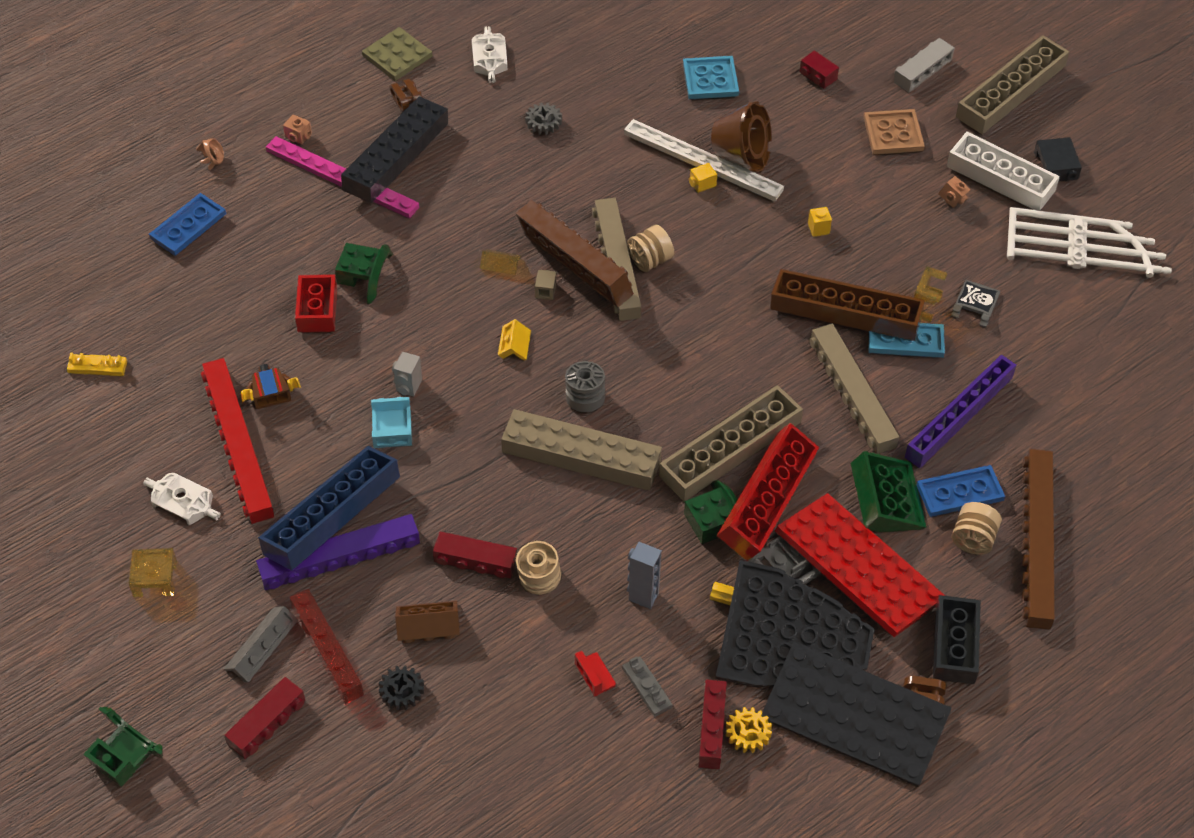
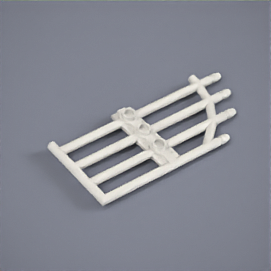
(1077, 241)

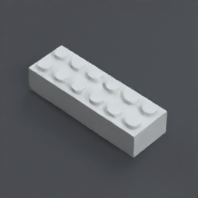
(1002, 171)

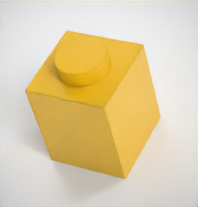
(703, 177)
(819, 221)

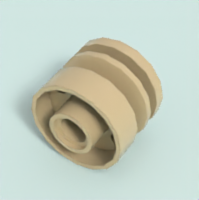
(650, 248)
(976, 528)
(538, 567)

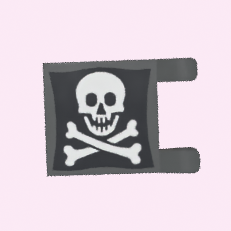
(976, 299)

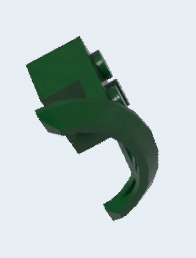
(362, 263)
(709, 511)
(122, 751)

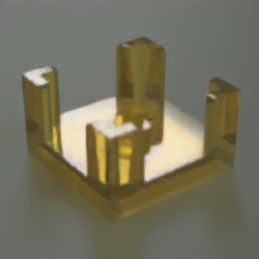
(928, 293)
(152, 570)

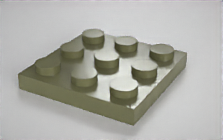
(397, 53)

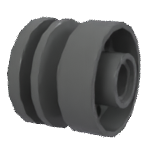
(585, 386)

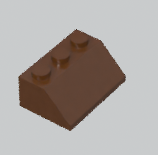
(427, 621)

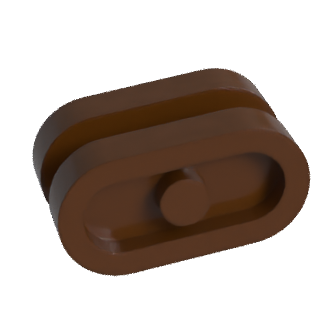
(398, 93)
(927, 687)

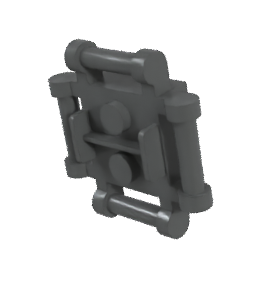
(784, 556)

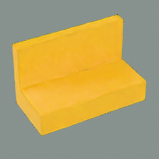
(514, 340)

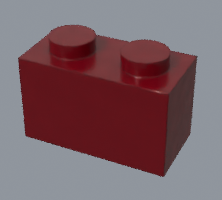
(819, 69)

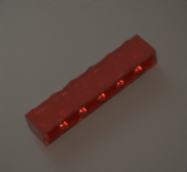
(326, 646)

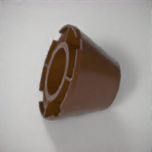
(743, 137)

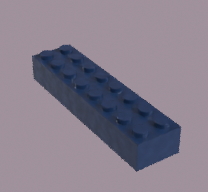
(329, 507)

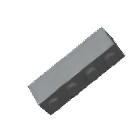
(923, 65)

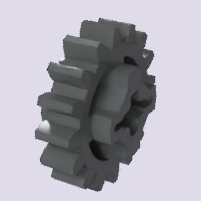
(543, 118)

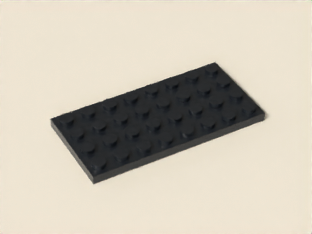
(856, 713)

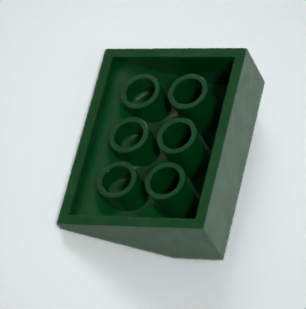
(887, 493)

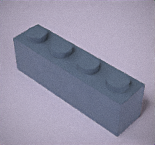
(644, 574)

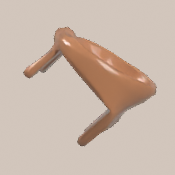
(209, 148)

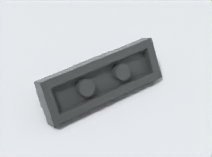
(647, 686)

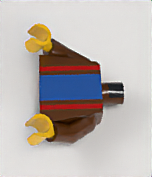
(269, 387)

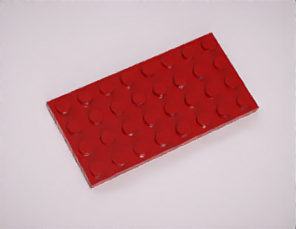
(860, 564)

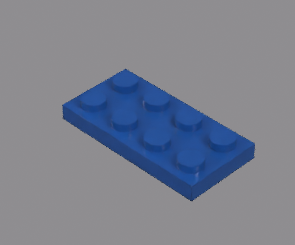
(187, 224)
(952, 491)

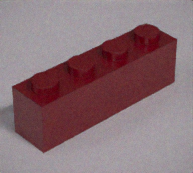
(475, 555)
(265, 718)
(712, 724)

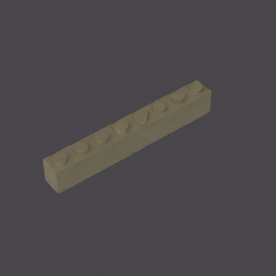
(614, 245)
(854, 389)

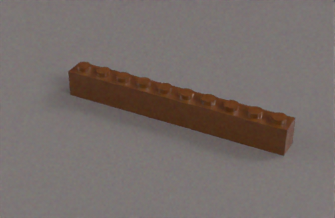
(1038, 540)

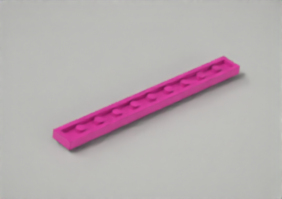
(332, 173)

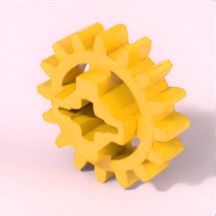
(749, 733)

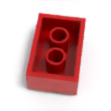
(316, 303)

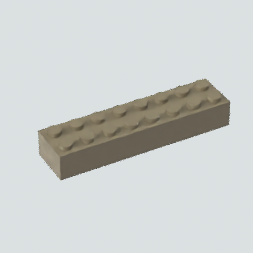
(1012, 84)
(729, 443)
(581, 449)

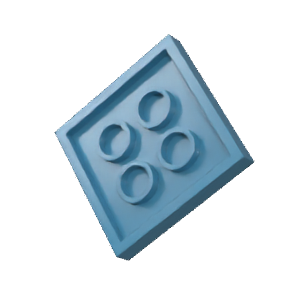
(710, 77)

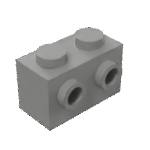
(407, 373)

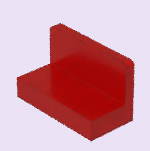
(594, 672)

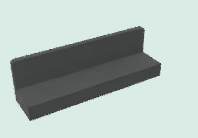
(261, 643)

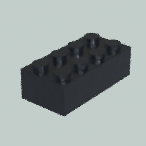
(957, 639)

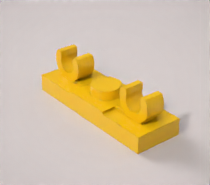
(97, 364)

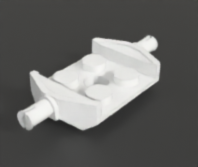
(492, 61)
(191, 507)

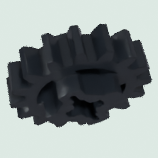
(408, 692)

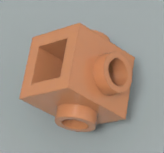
(297, 129)
(954, 192)

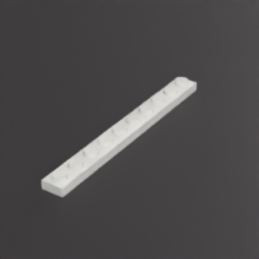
(698, 157)

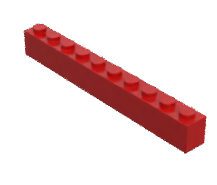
(237, 440)

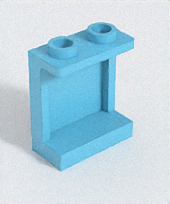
(391, 422)

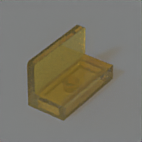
(499, 261)

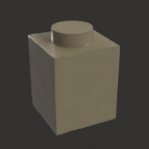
(545, 284)

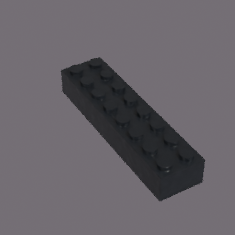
(394, 149)

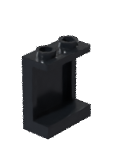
(1059, 157)

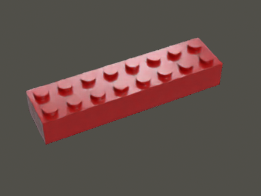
(768, 492)

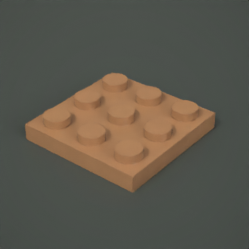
(893, 131)

